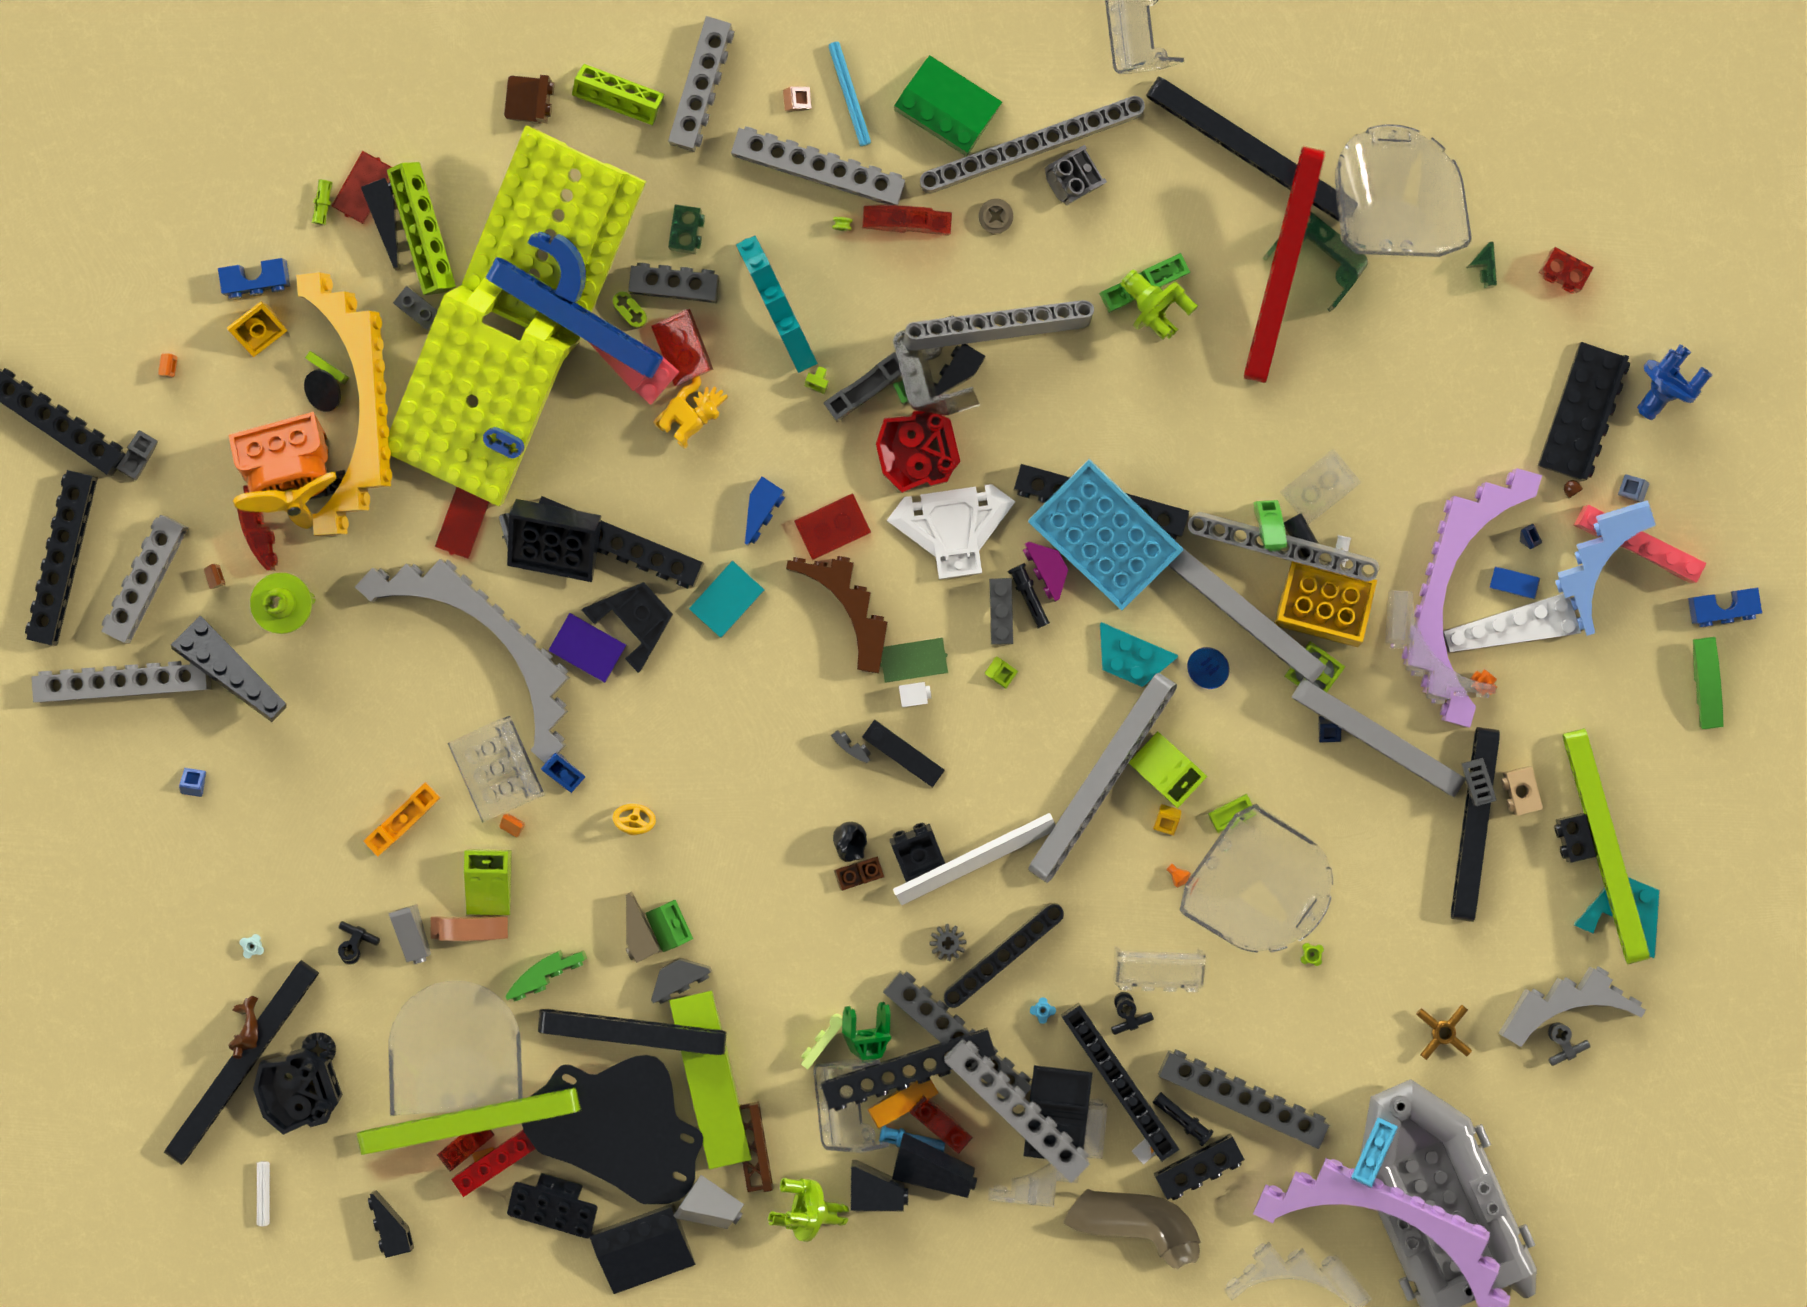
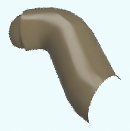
(1138, 1217)

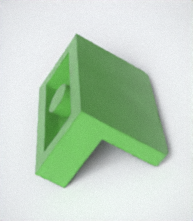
(669, 926)

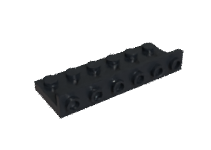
(1584, 412)

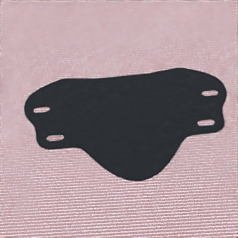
(623, 1130)

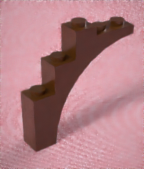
(837, 579)

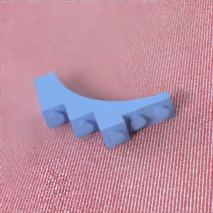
(1615, 529)

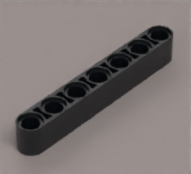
(997, 964)

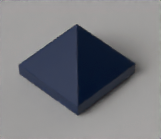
(1530, 537)

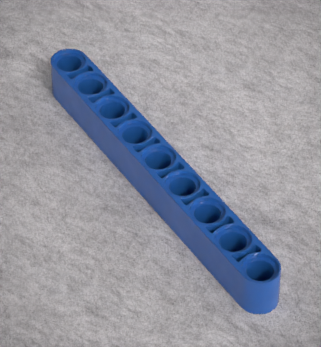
(574, 317)

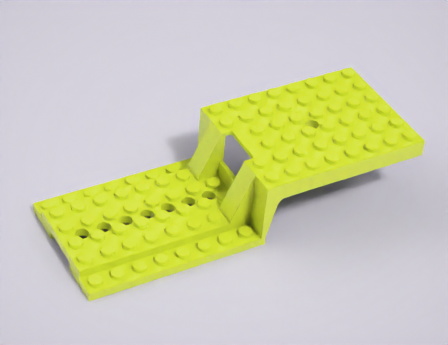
(507, 375)

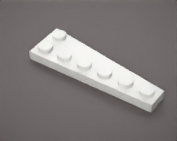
(1529, 622)

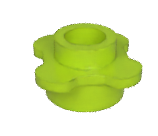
(1317, 950)

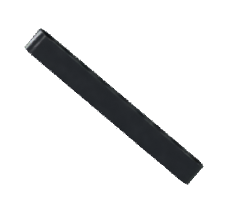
(1474, 831)
(632, 1031)

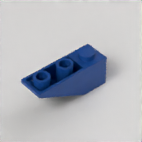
(761, 503)

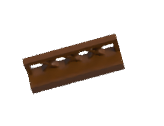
(761, 1150)

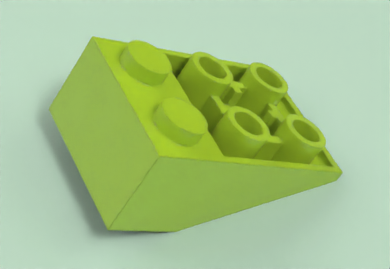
(1167, 769)
(487, 881)

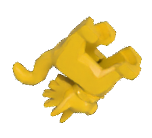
(683, 414)

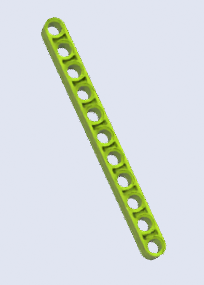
(1606, 846)
(468, 1121)

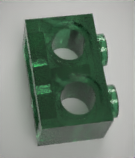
(680, 229)

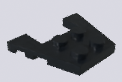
(641, 613)

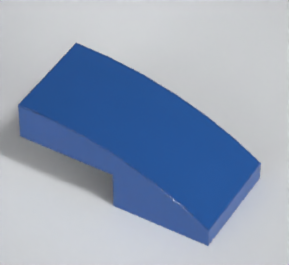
(1514, 582)

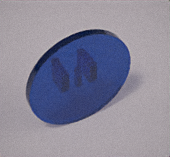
(1208, 667)

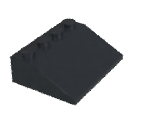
(553, 540)
(642, 1248)

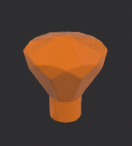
(1179, 876)

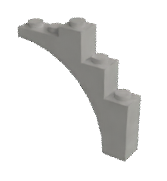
(1592, 990)

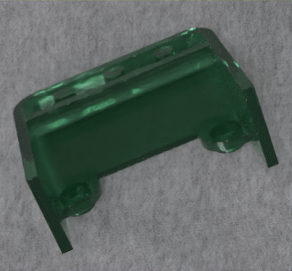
(1330, 242)

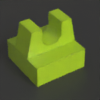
(817, 381)

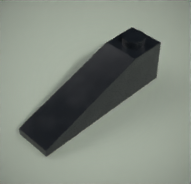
(382, 207)
(903, 753)

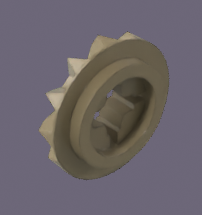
(985, 216)

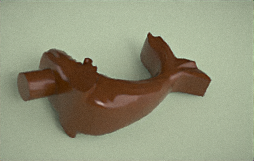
(249, 1035)

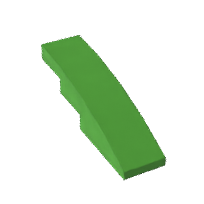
(1157, 275)
(1708, 682)

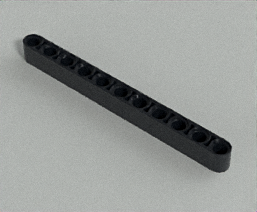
(1236, 141)
(237, 1069)

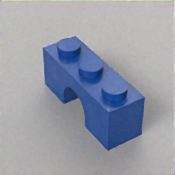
(272, 277)
(1744, 604)

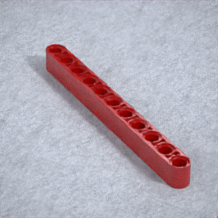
(1284, 264)

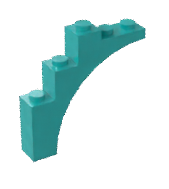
(776, 303)

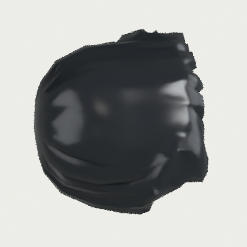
(850, 841)

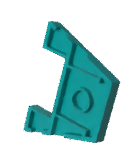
(1647, 905)

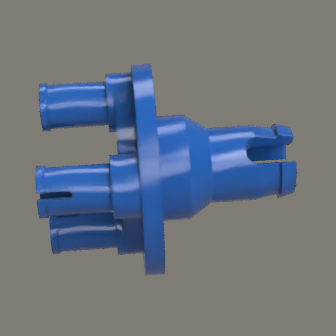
(1669, 384)

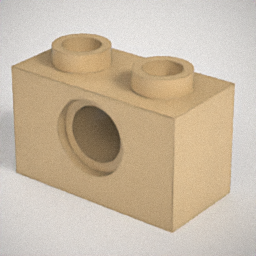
(1531, 800)

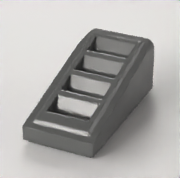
(1486, 779)

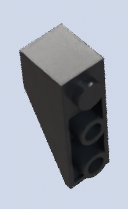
(962, 368)
(393, 1230)

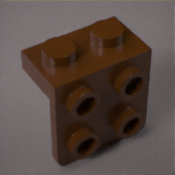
(529, 98)

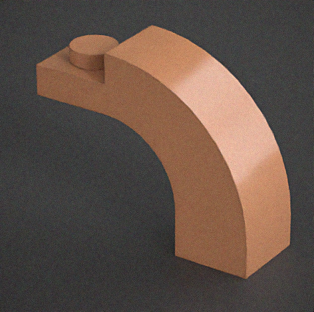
(469, 928)

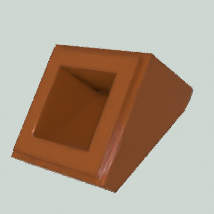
(214, 576)

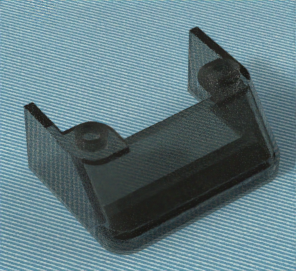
(920, 384)

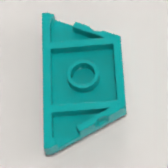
(1131, 656)

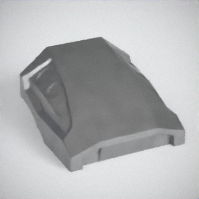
(1073, 176)

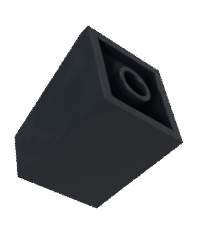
(875, 1190)

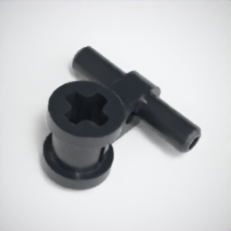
(358, 934)
(1128, 1012)

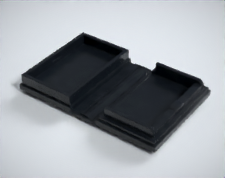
(1065, 1099)

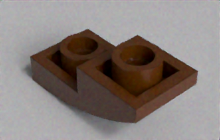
(859, 873)

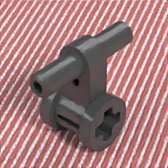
(1568, 1051)

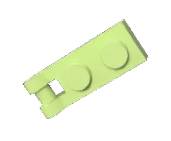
(822, 1040)

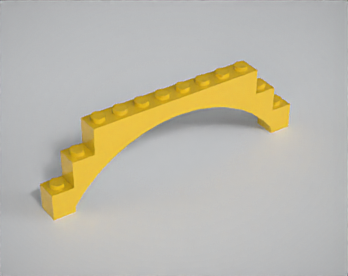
(371, 454)

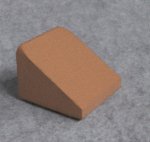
(797, 98)

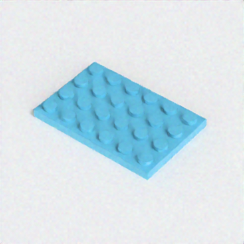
(1105, 534)

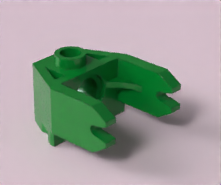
(867, 1043)

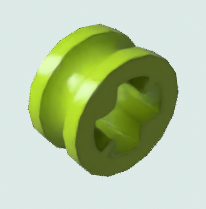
(842, 223)

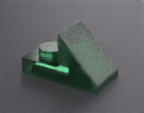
(1486, 259)

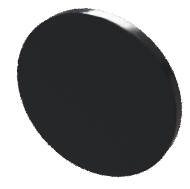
(322, 390)

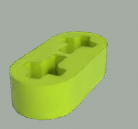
(633, 306)

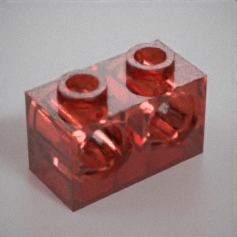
(1567, 265)

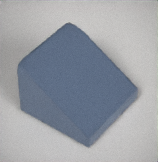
(1633, 488)

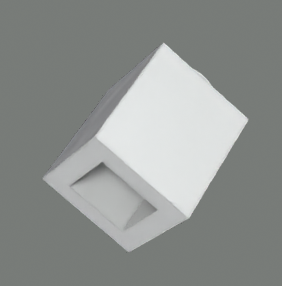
(914, 694)

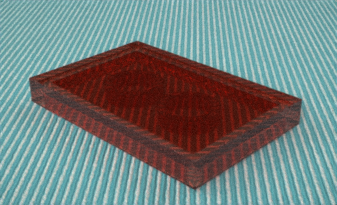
(682, 346)
(832, 526)

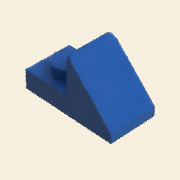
(563, 772)

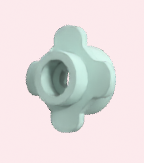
(257, 949)

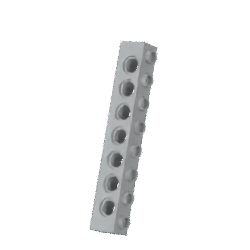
(747, 136)
(44, 692)
(1069, 1167)

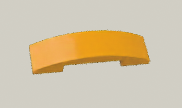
(402, 819)

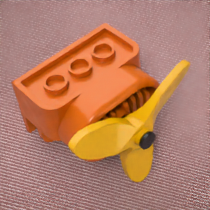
(282, 466)

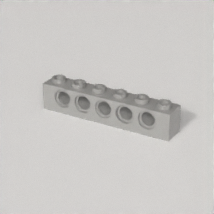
(711, 30)
(175, 533)

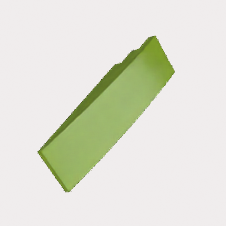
(712, 1086)

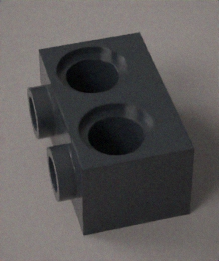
(1580, 835)

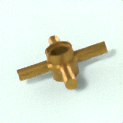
(1451, 1038)

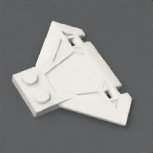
(953, 526)

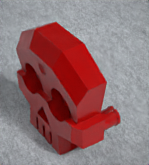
(900, 453)

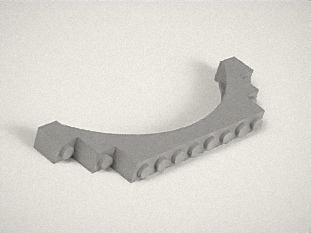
(540, 672)

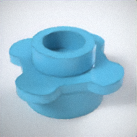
(1042, 1004)

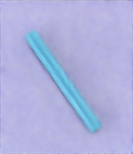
(849, 93)

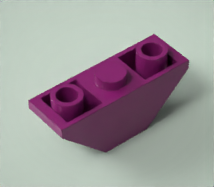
(1048, 567)

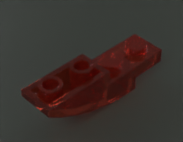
(906, 218)
(258, 538)

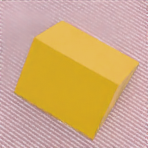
(257, 328)

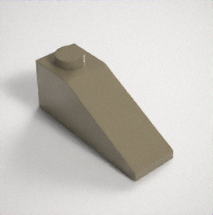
(639, 935)

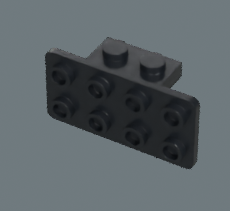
(553, 1205)

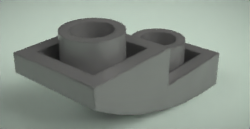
(857, 751)

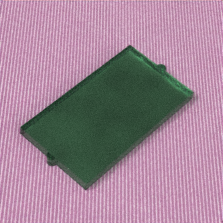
(914, 660)

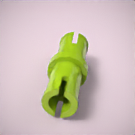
(322, 202)

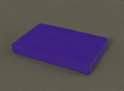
(587, 647)

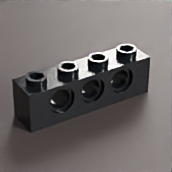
(1186, 1166)

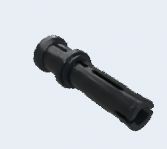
(1025, 586)
(1191, 1125)

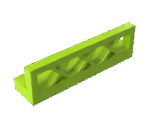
(615, 96)

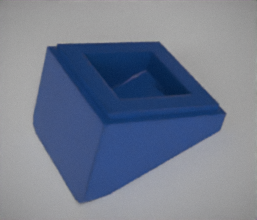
(192, 782)

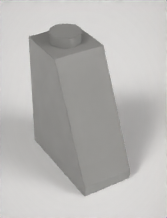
(410, 933)
(709, 1205)

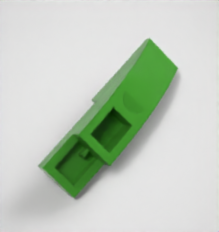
(1270, 524)
(536, 976)

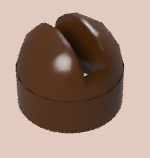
(1571, 488)

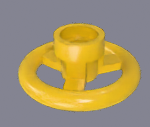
(633, 822)

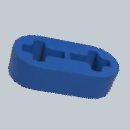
(506, 438)

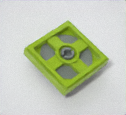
(1328, 676)

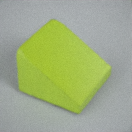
(1001, 672)

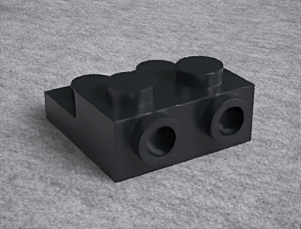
(916, 851)

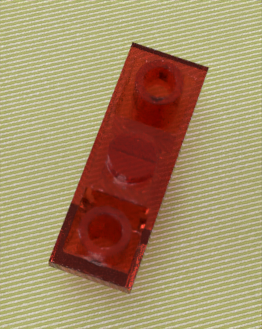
(941, 1123)
(463, 1147)

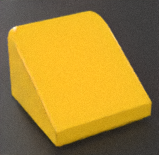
(1167, 819)

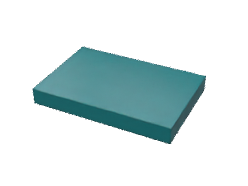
(726, 599)

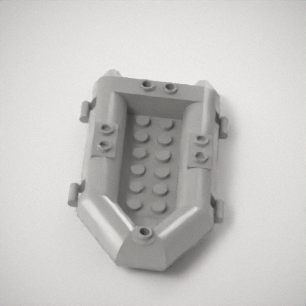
(1446, 1168)

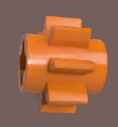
(1484, 677)

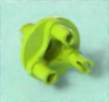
(1154, 302)
(293, 606)
(808, 1209)

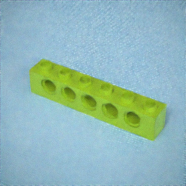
(421, 228)

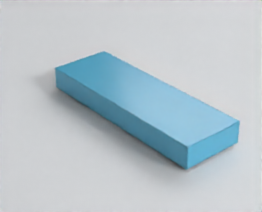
(1374, 1152)

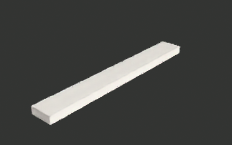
(974, 859)

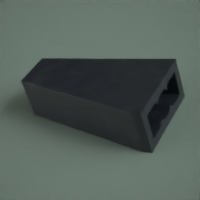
(931, 1168)

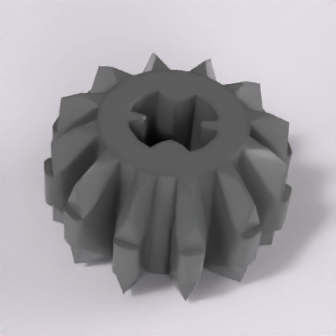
(953, 947)

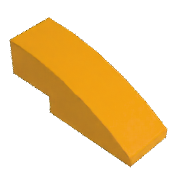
(900, 1102)

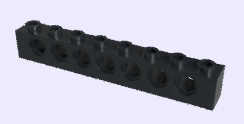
(34, 414)
(1027, 474)
(71, 549)
(691, 566)
(1120, 1082)
(832, 1086)

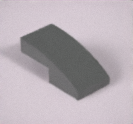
(138, 455)

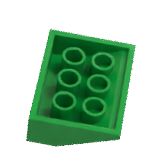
(947, 105)

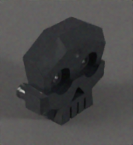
(279, 1094)

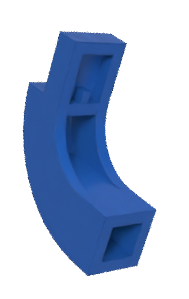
(570, 262)

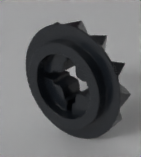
(324, 1042)

